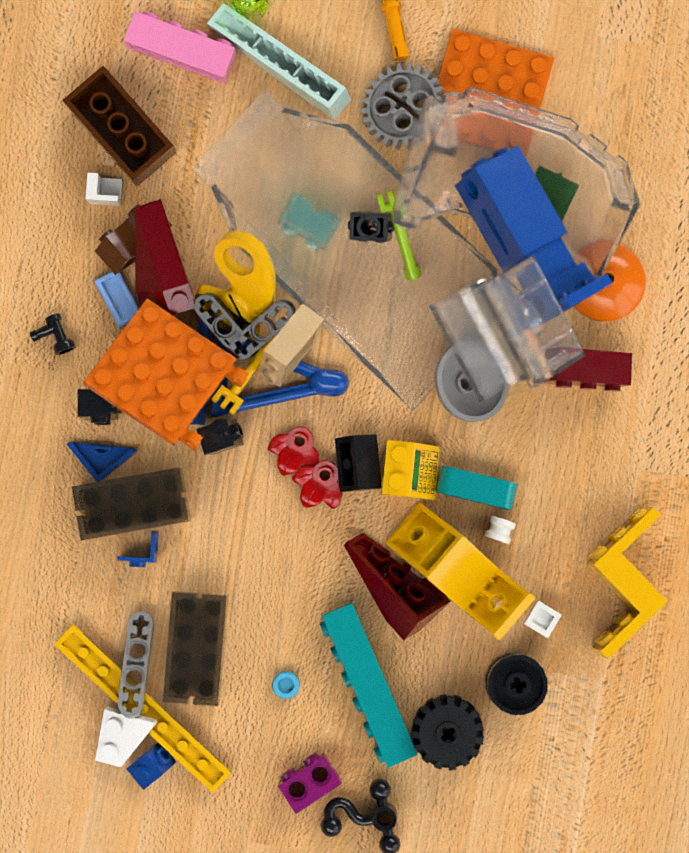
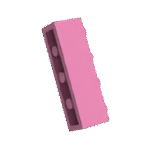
(180, 47)

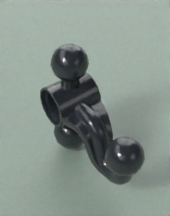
(380, 791)

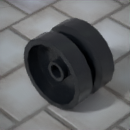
(527, 695)

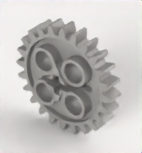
(387, 125)

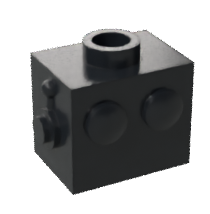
(361, 229)
(221, 436)

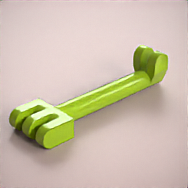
(411, 270)

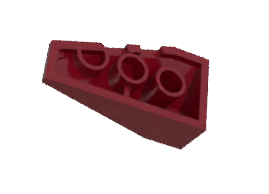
(158, 263)
(399, 593)

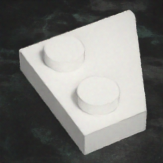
(121, 736)

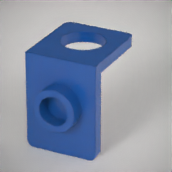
(141, 561)

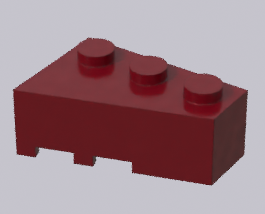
(596, 369)

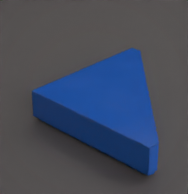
(101, 459)

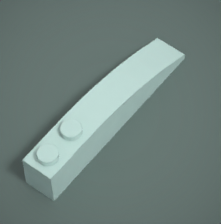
(281, 62)

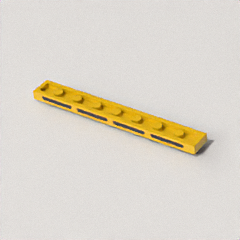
(167, 731)

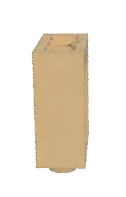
(290, 345)

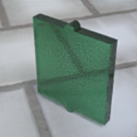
(558, 189)

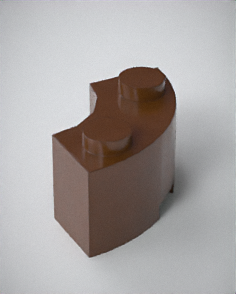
(118, 246)

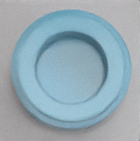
(286, 684)

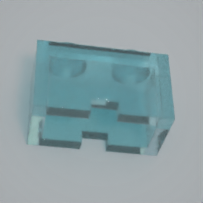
(308, 223)

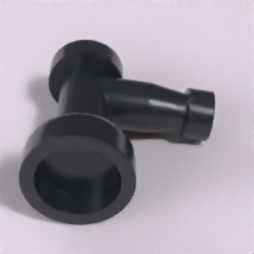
(54, 327)

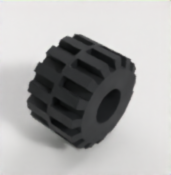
(447, 713)

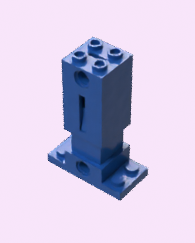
(523, 223)

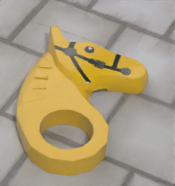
(251, 288)

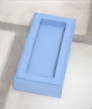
(117, 297)

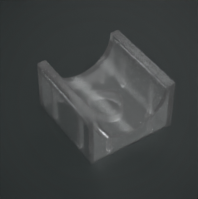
(507, 329)

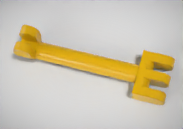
(231, 394)

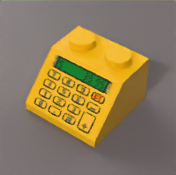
(410, 470)

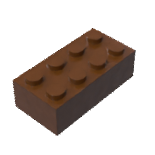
(119, 126)

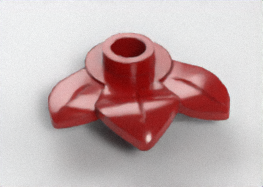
(291, 454)
(317, 488)

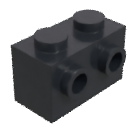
(95, 408)
(360, 466)

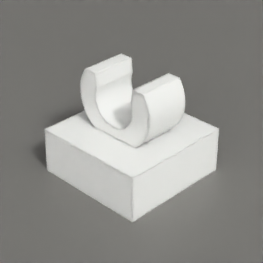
(542, 619)

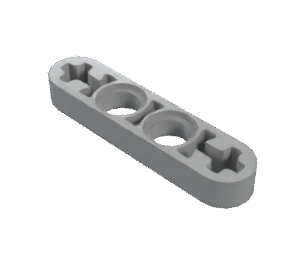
(135, 664)

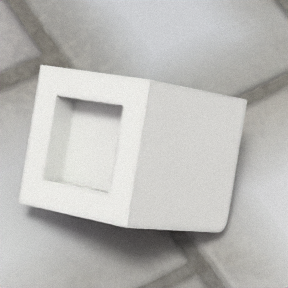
(103, 190)

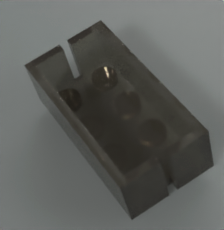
(131, 504)
(195, 648)

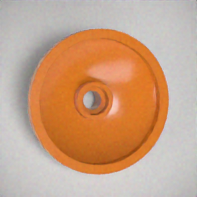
(624, 292)

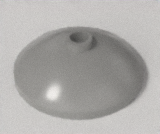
(459, 401)

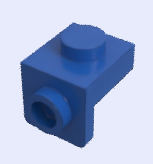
(151, 765)

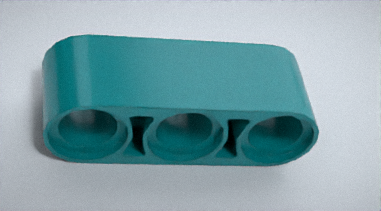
(477, 488)

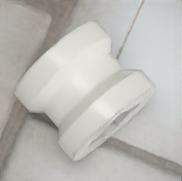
(500, 529)

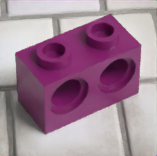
(313, 788)

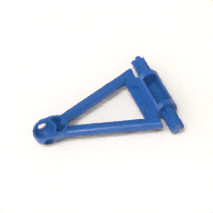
(321, 382)

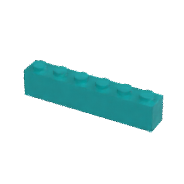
(369, 685)

